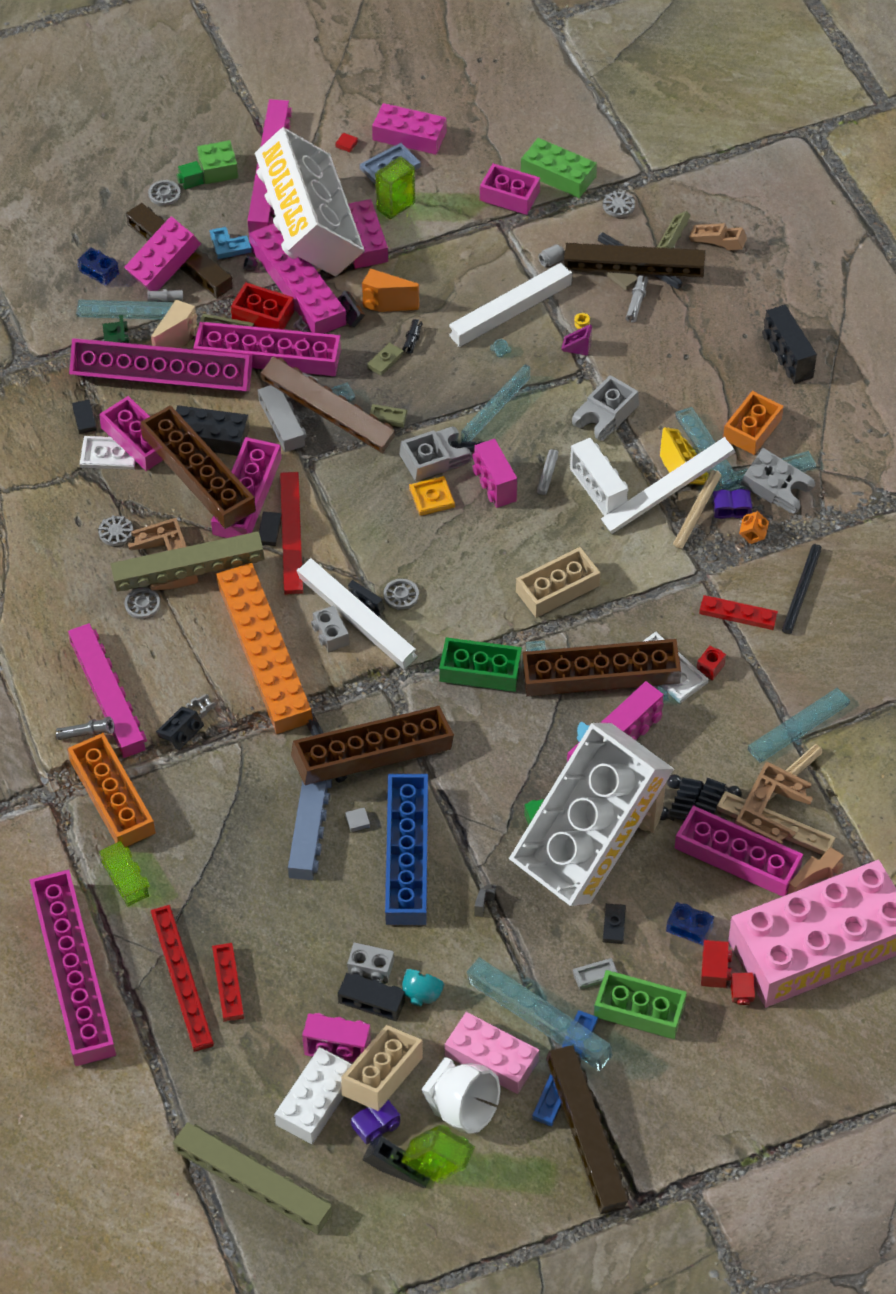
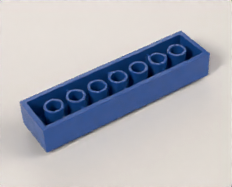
(407, 850)

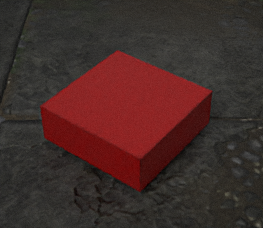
(346, 142)

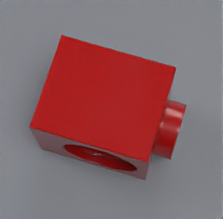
(709, 668)
(742, 988)

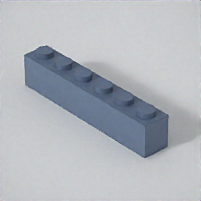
(308, 830)

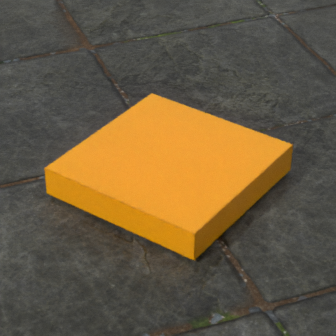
(432, 496)

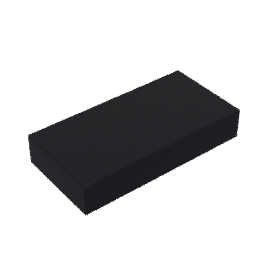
(84, 416)
(269, 528)

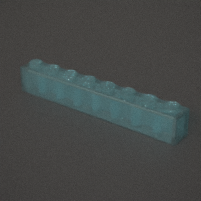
(539, 1013)

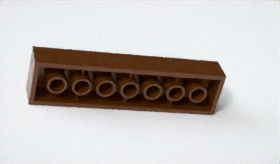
(198, 467)
(601, 667)
(371, 745)

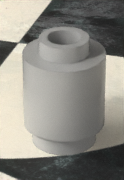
(551, 255)

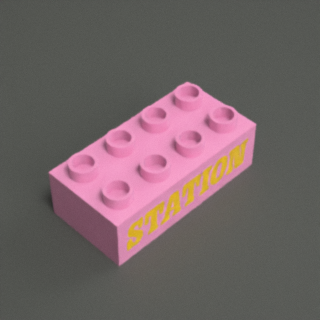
(817, 933)

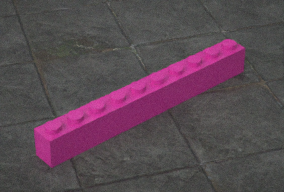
(260, 211)

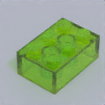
(395, 187)
(438, 1153)

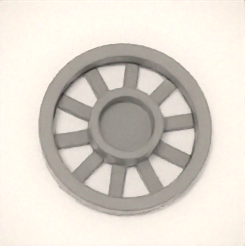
(164, 192)
(618, 204)
(115, 530)
(401, 594)
(142, 603)

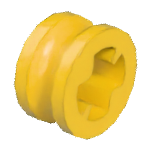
(581, 316)

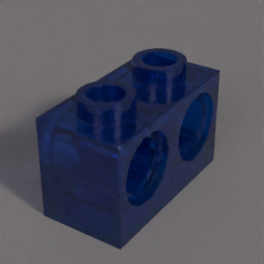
(98, 266)
(688, 927)

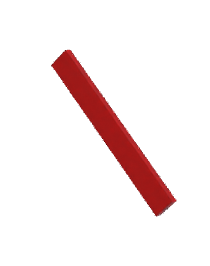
(291, 532)
(182, 978)

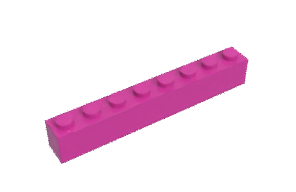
(106, 689)

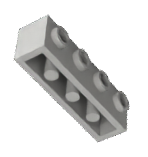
(282, 418)

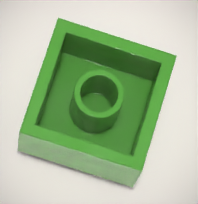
(217, 162)

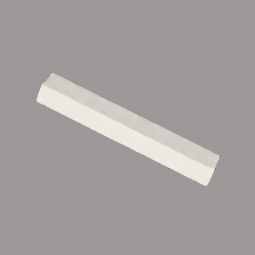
(510, 304)
(357, 613)

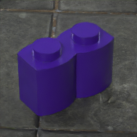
(731, 503)
(372, 1123)

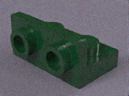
(116, 331)

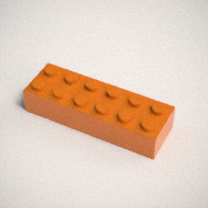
(111, 790)

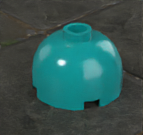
(421, 988)

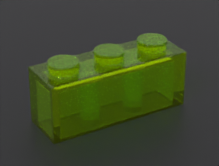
(124, 873)

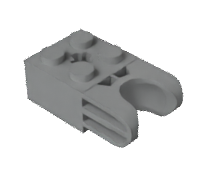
(607, 407)
(432, 453)
(774, 480)

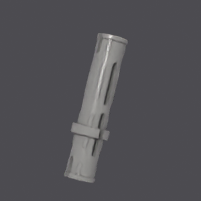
(638, 294)

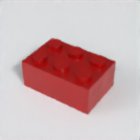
(262, 307)

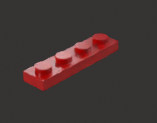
(738, 612)
(228, 982)

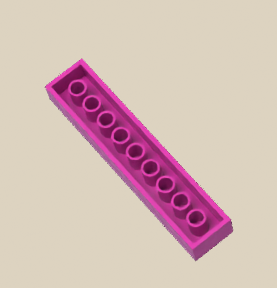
(160, 364)
(72, 968)

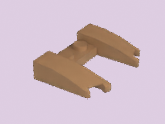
(161, 534)
(771, 780)

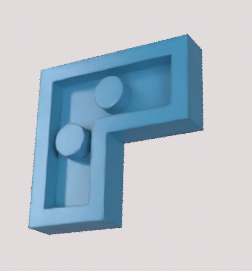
(228, 247)

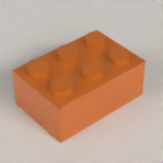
(753, 422)

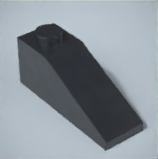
(387, 1159)

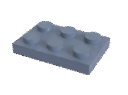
(372, 165)

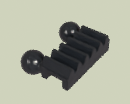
(712, 794)
(686, 797)

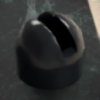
(250, 263)

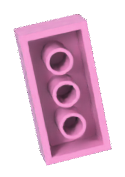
(486, 1045)

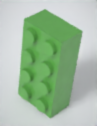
(559, 167)
(640, 1004)

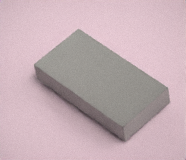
(593, 973)

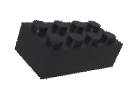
(789, 344)
(220, 430)

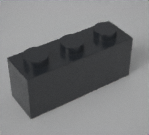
(371, 996)

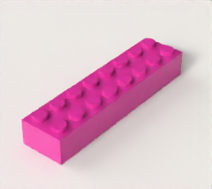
(299, 280)
(304, 350)

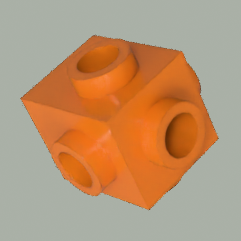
(754, 527)

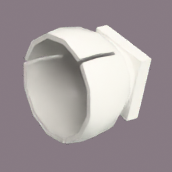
(454, 1093)

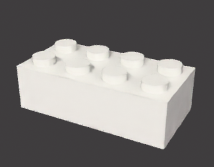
(597, 476)
(313, 1096)

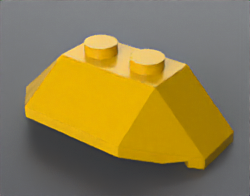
(676, 451)

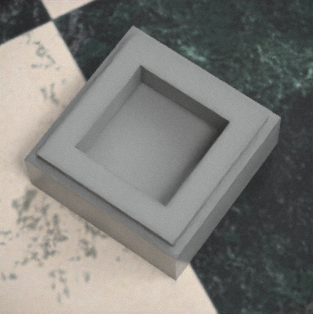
(357, 819)

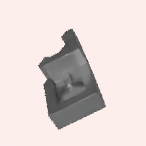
(484, 894)

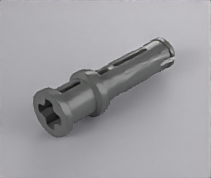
(93, 728)

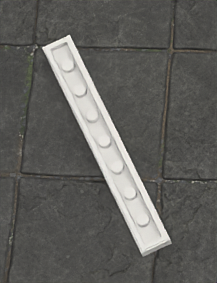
(668, 485)

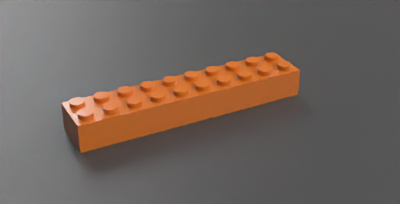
(264, 648)

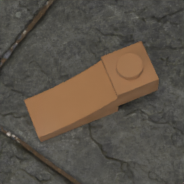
(719, 235)
(817, 869)

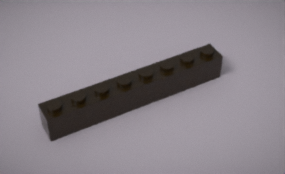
(635, 260)
(197, 266)
(587, 1129)

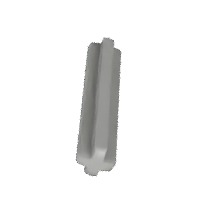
(547, 472)

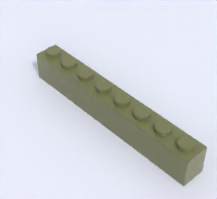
(187, 561)
(253, 1178)

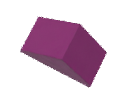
(578, 341)

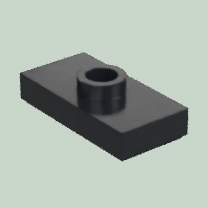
(614, 923)

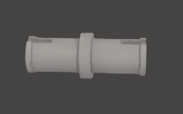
(154, 296)

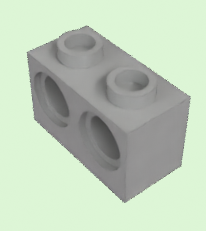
(329, 624)
(372, 957)

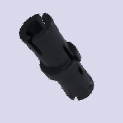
(412, 336)

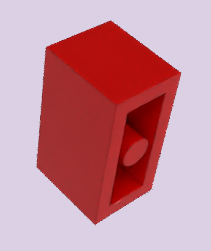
(715, 964)

